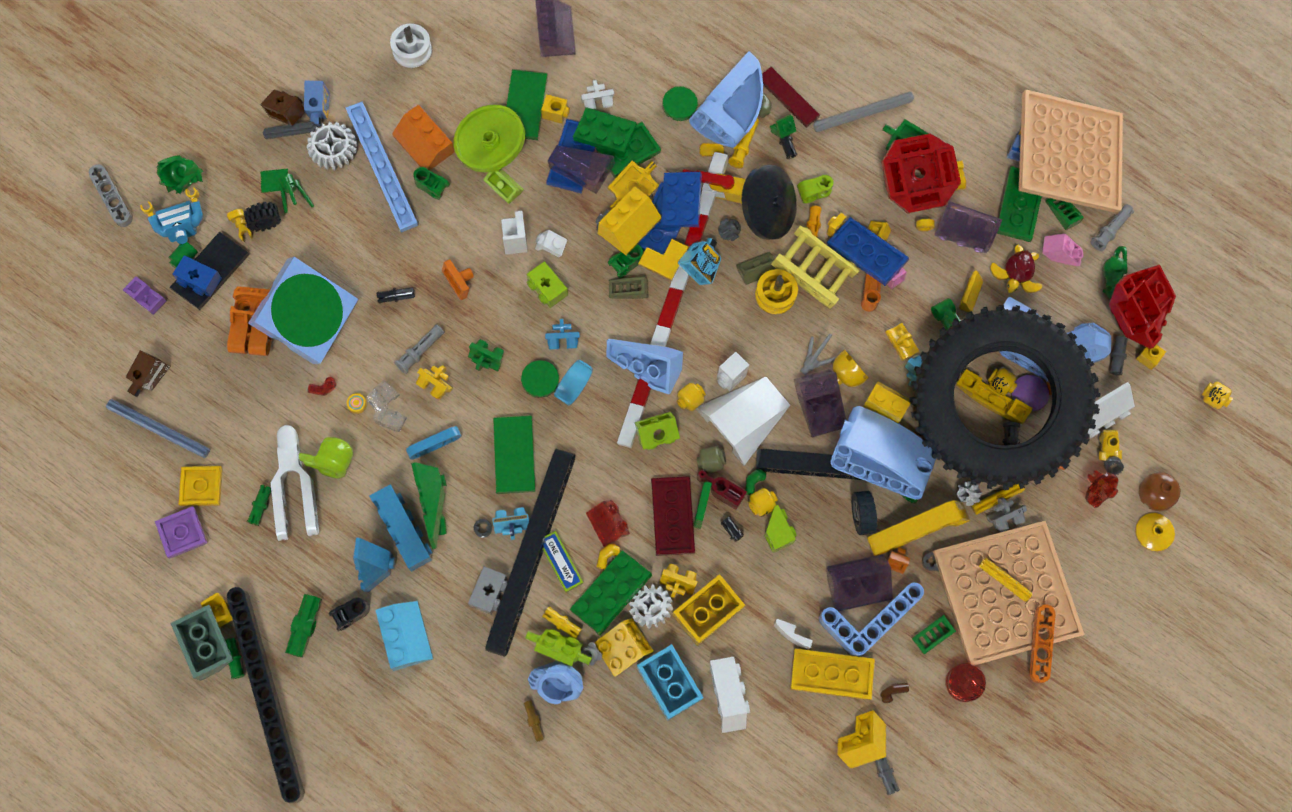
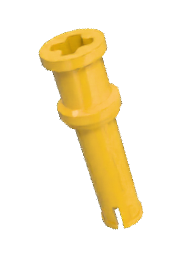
(741, 149)

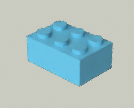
(669, 682)

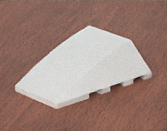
(746, 415)

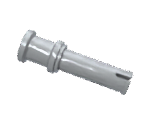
(1108, 232)
(413, 355)

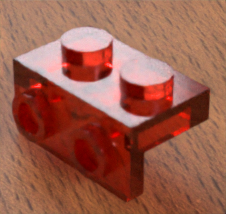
(608, 522)

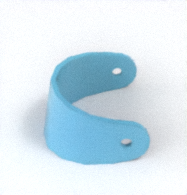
(573, 382)

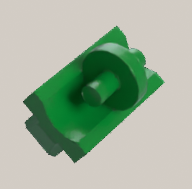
(484, 357)

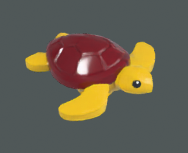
(1019, 269)

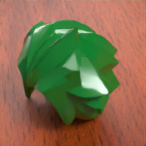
(178, 173)

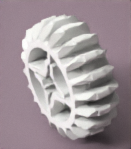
(322, 141)

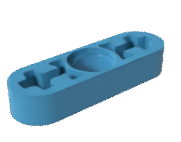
(433, 443)

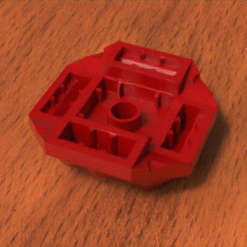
(937, 167)

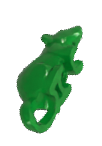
(1114, 269)

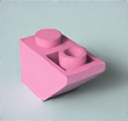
(1062, 249)

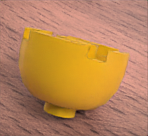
(848, 370)

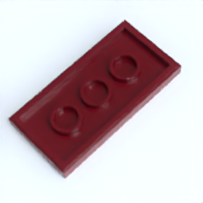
(673, 516)

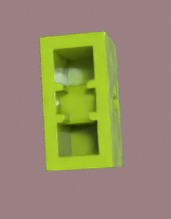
(544, 275)

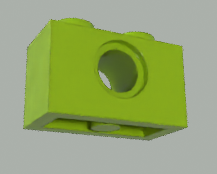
(647, 427)

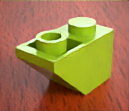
(778, 531)

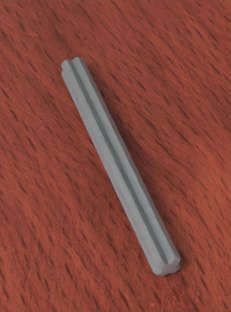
(863, 111)

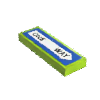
(561, 562)

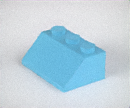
(404, 635)

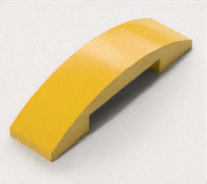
(1002, 405)

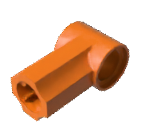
(872, 291)

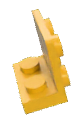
(623, 646)

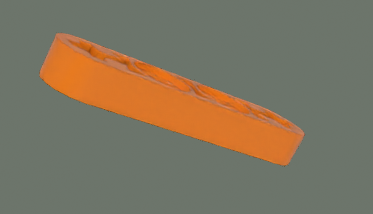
(1046, 644)

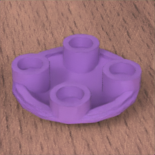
(1031, 391)

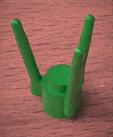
(289, 185)

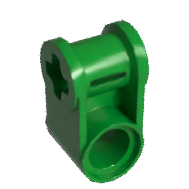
(433, 184)
(625, 263)

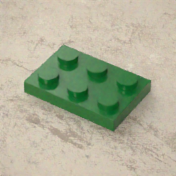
(605, 131)
(641, 148)

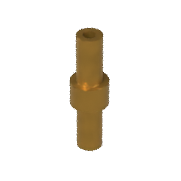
(533, 721)

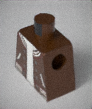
(145, 373)

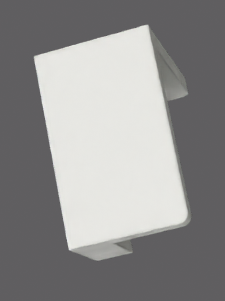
(514, 234)

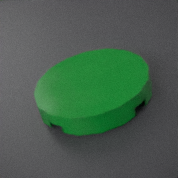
(679, 103)
(540, 379)

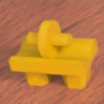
(902, 341)
(427, 376)
(678, 583)

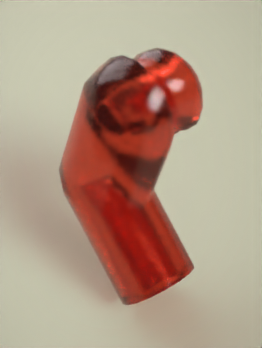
(324, 389)

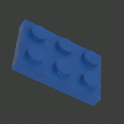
(681, 199)

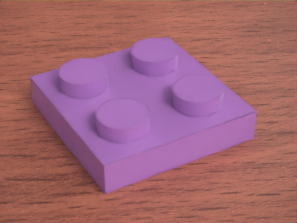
(181, 532)

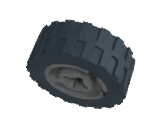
(864, 512)

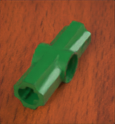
(303, 625)

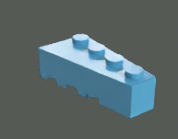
(401, 528)

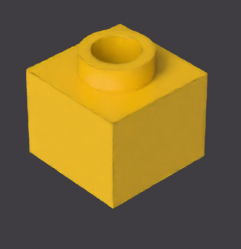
(1151, 357)

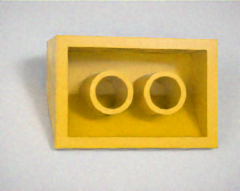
(629, 221)

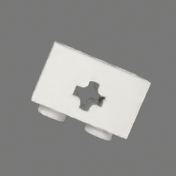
(732, 371)

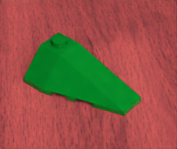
(432, 496)

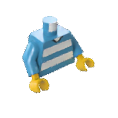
(178, 220)

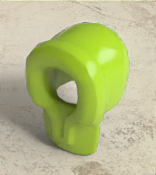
(332, 458)

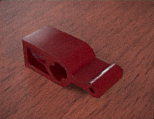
(732, 494)

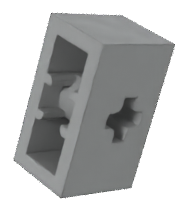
(479, 598)

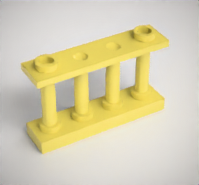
(809, 284)

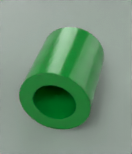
(182, 249)

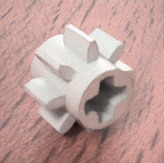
(969, 493)

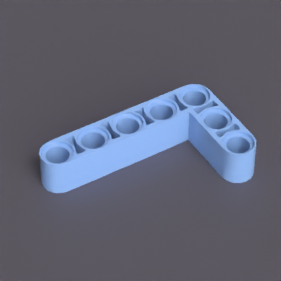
(875, 624)

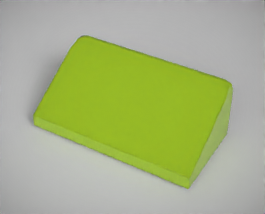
(503, 185)

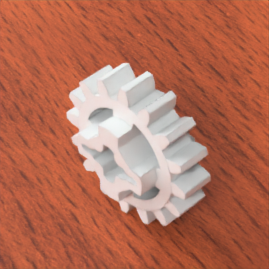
(655, 612)

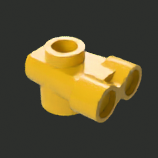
(1109, 448)

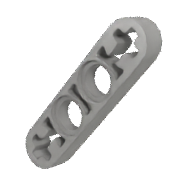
(108, 196)

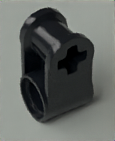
(348, 613)

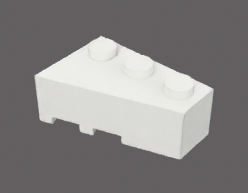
(729, 694)

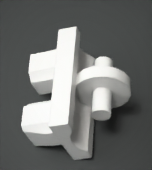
(604, 96)

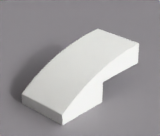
(787, 631)

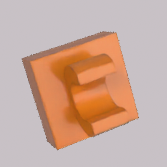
(898, 561)

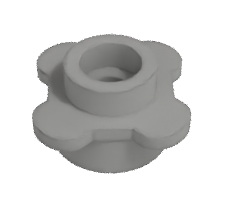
(592, 651)

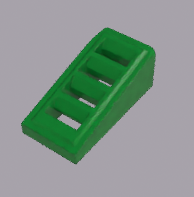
(1063, 218)
(946, 623)

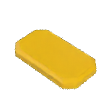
(708, 149)

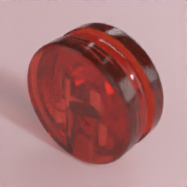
(965, 682)

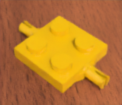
(633, 176)

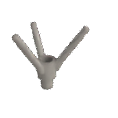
(811, 361)

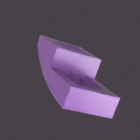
(144, 295)

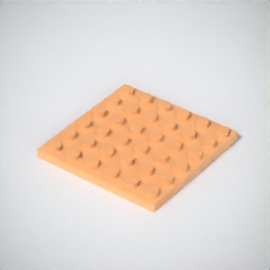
(1071, 151)
(989, 615)

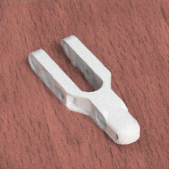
(288, 460)

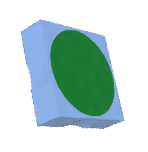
(303, 310)

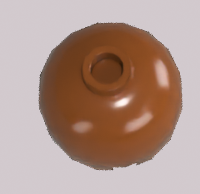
(1159, 491)

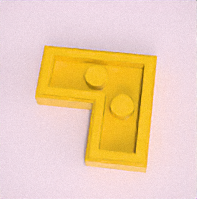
(666, 264)

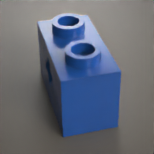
(197, 276)

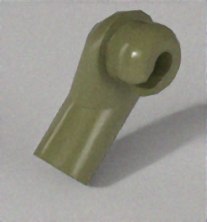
(765, 107)

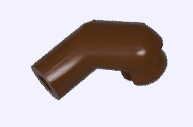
(893, 689)

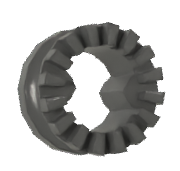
(1111, 460)
(476, 528)

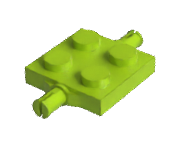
(558, 647)

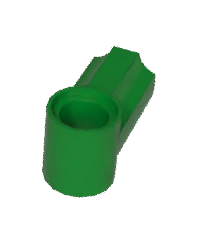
(945, 312)

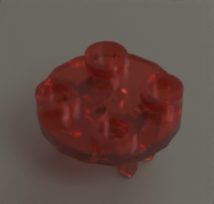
(1102, 488)

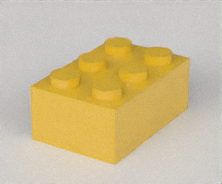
(708, 610)

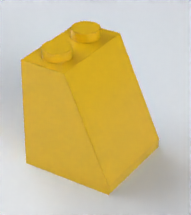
(887, 402)

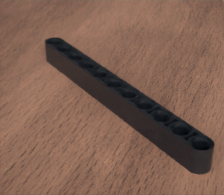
(530, 553)
(271, 701)

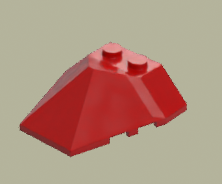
(1142, 304)

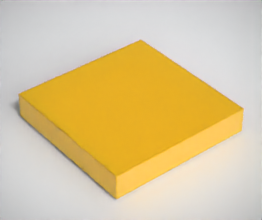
(200, 486)

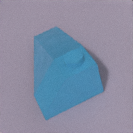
(373, 563)

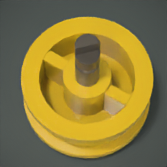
(776, 291)

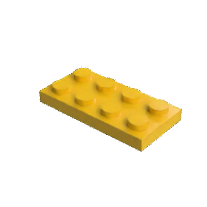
(832, 674)

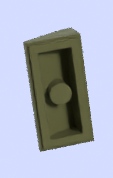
(754, 268)

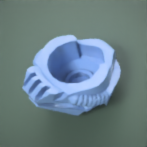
(1095, 340)
(556, 682)

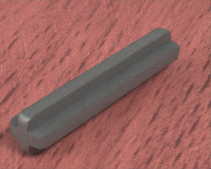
(288, 130)

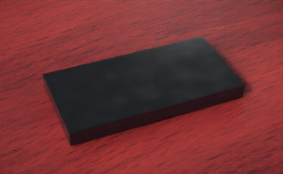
(219, 255)

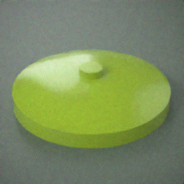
(489, 138)

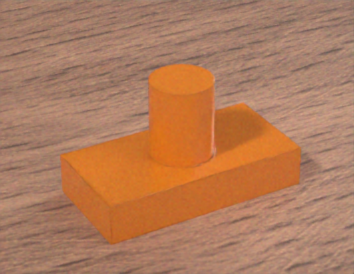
(457, 279)

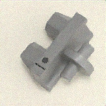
(1004, 511)

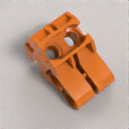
(243, 336)

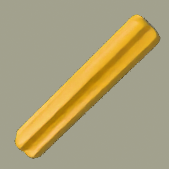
(992, 500)
(1005, 579)

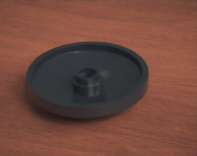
(769, 202)

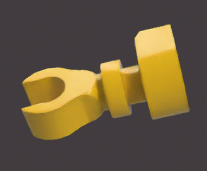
(237, 217)

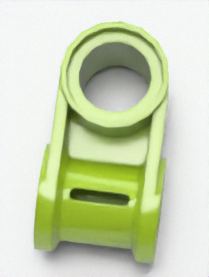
(815, 189)

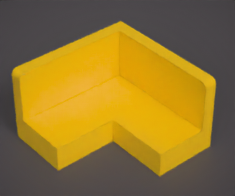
(866, 743)

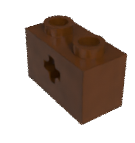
(283, 107)

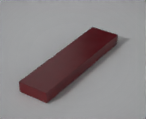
(789, 97)

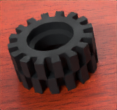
(262, 216)

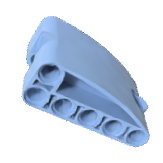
(883, 453)

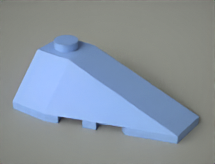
(651, 363)

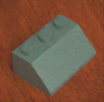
(202, 643)

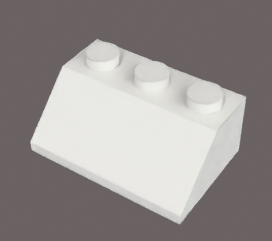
(1113, 406)

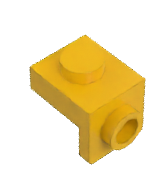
(835, 223)
(219, 608)

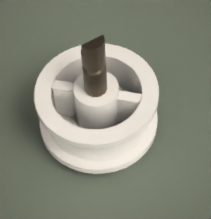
(411, 45)

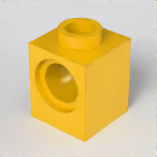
(551, 103)

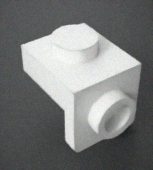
(551, 243)

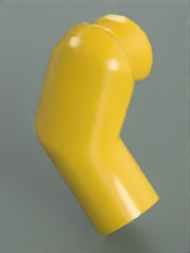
(605, 553)

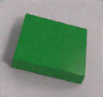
(702, 505)

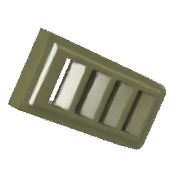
(636, 294)

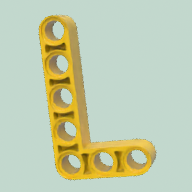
(948, 514)

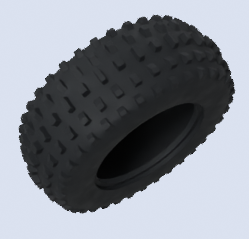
(1046, 346)

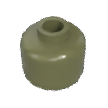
(711, 459)

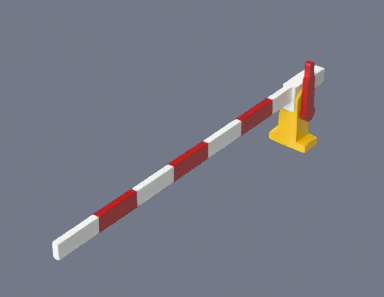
(715, 186)

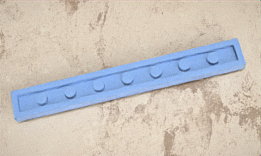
(381, 167)

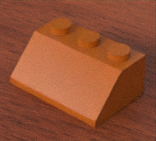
(422, 138)

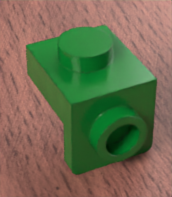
(783, 127)

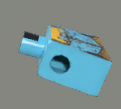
(701, 261)

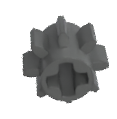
(729, 229)

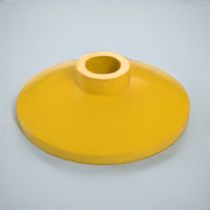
(1147, 535)

